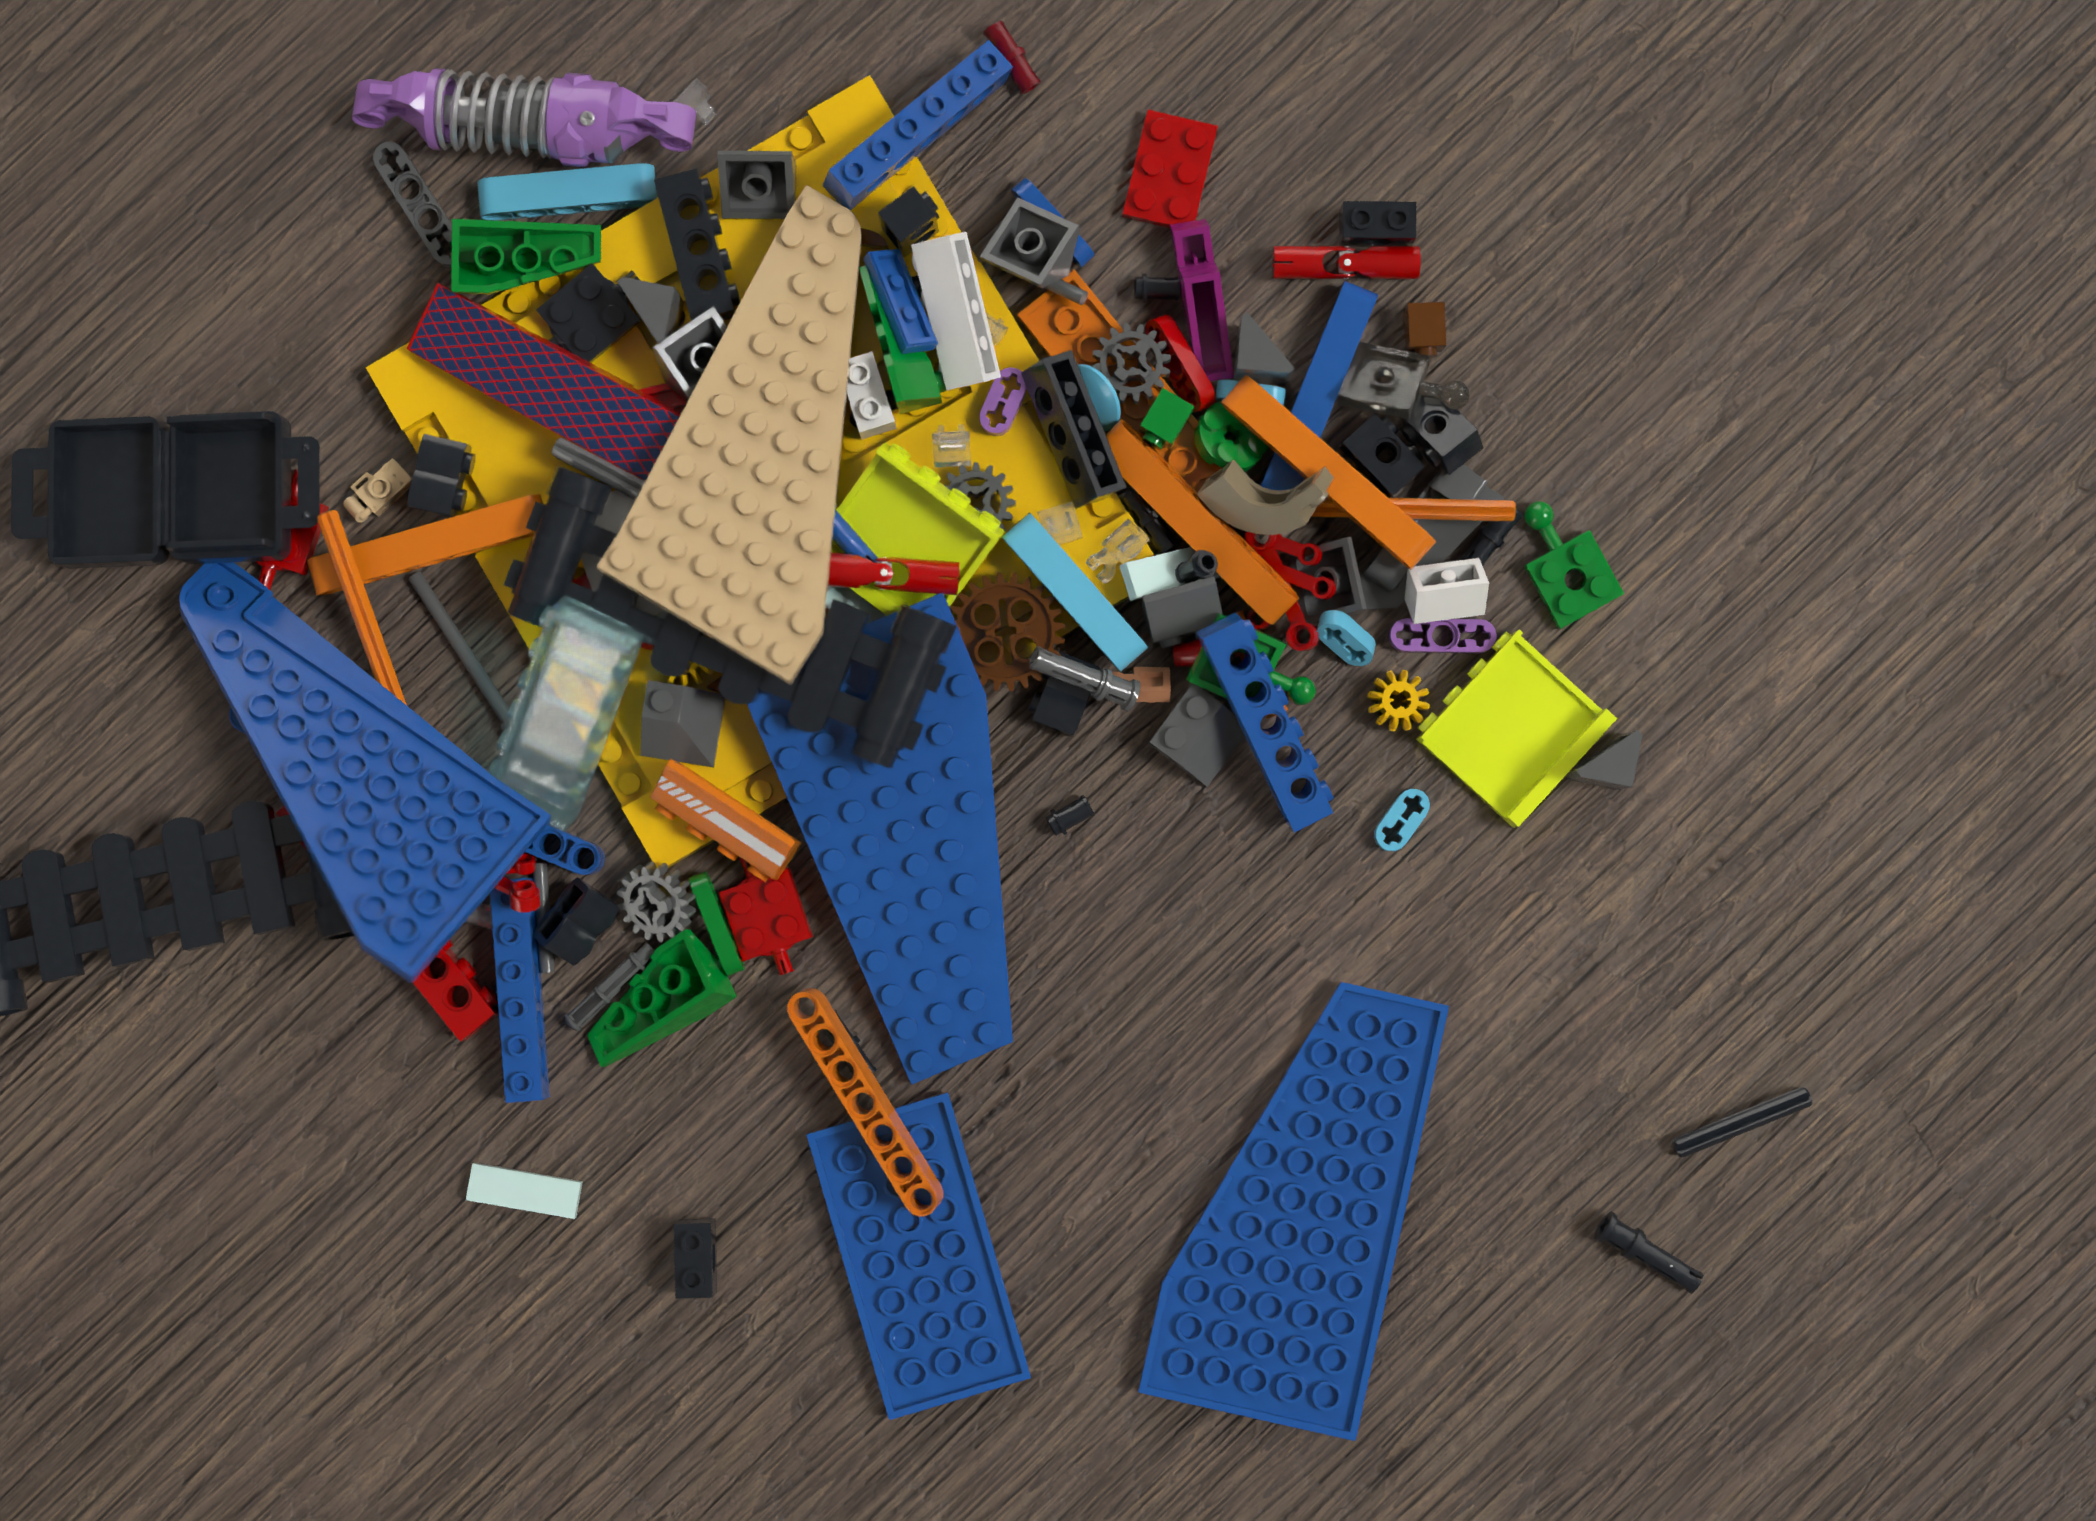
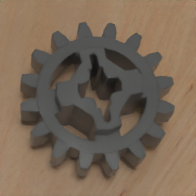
(1144, 374)
(989, 489)
(656, 901)

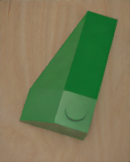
(508, 254)
(910, 374)
(670, 994)

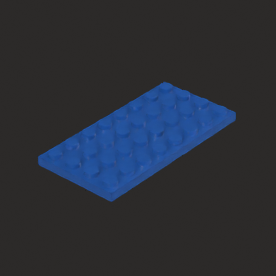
(920, 1283)

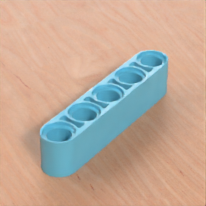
(566, 192)
(1074, 592)

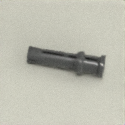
(1099, 682)

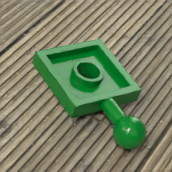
(1550, 570)
(1299, 689)

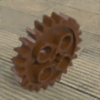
(1038, 628)

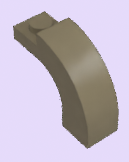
(1258, 509)

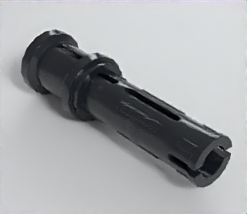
(1635, 1245)

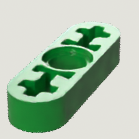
(716, 923)

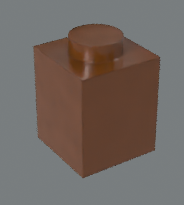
(1425, 328)

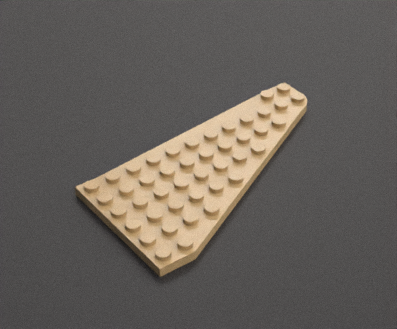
(748, 481)

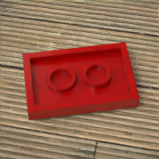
(1169, 169)

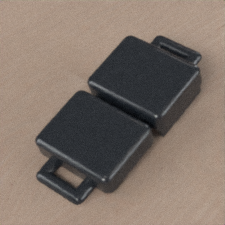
(142, 491)

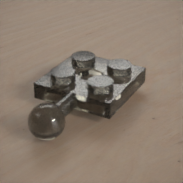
(1398, 396)

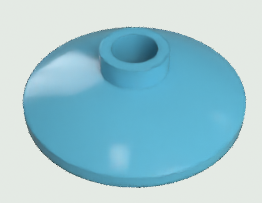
(1102, 395)

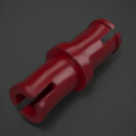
(1021, 72)

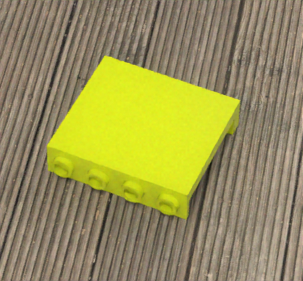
(914, 516)
(1514, 728)

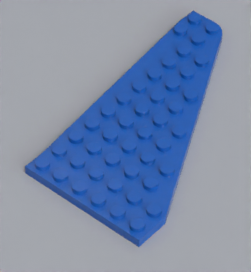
(379, 796)

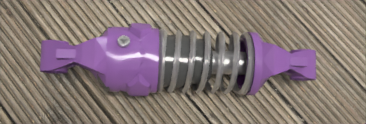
(562, 119)

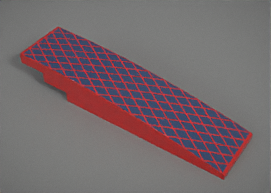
(543, 382)

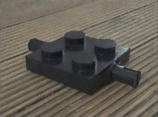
(589, 314)

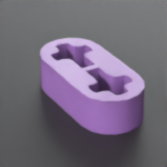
(995, 398)

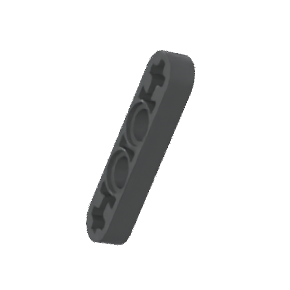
(417, 206)

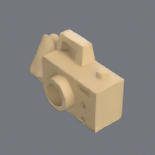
(379, 491)

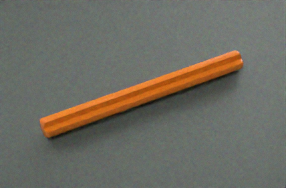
(1439, 509)
(359, 602)

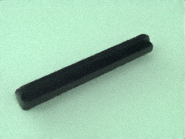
(1742, 1122)

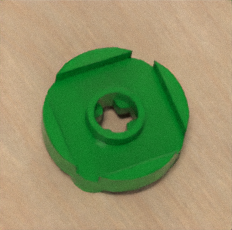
(1216, 449)

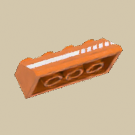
(725, 820)

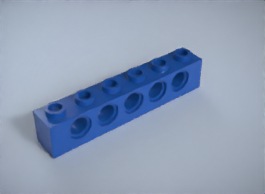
(917, 126)
(1297, 808)
(519, 1001)

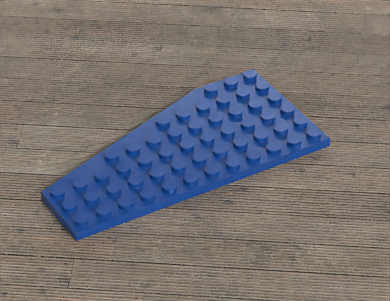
(1297, 1248)

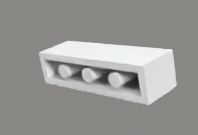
(955, 310)

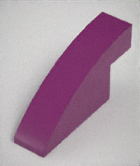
(1202, 298)

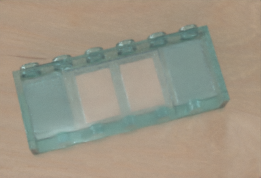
(565, 707)

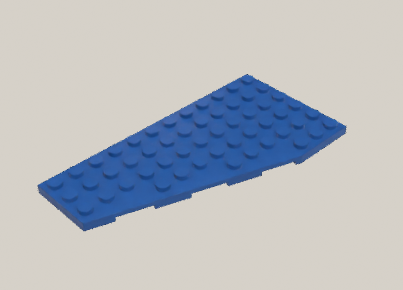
(910, 857)

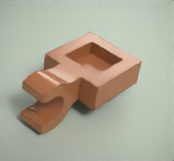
(1154, 683)

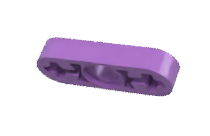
(1470, 626)

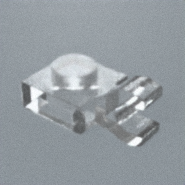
(1119, 546)

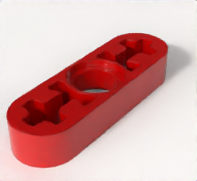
(1188, 377)

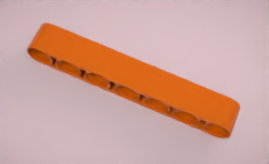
(1309, 454)
(1201, 528)
(431, 543)
(865, 1120)

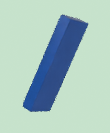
(900, 301)

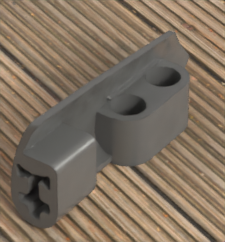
(1386, 577)

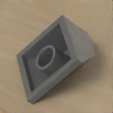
(681, 723)

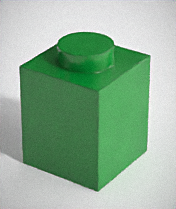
(1165, 420)

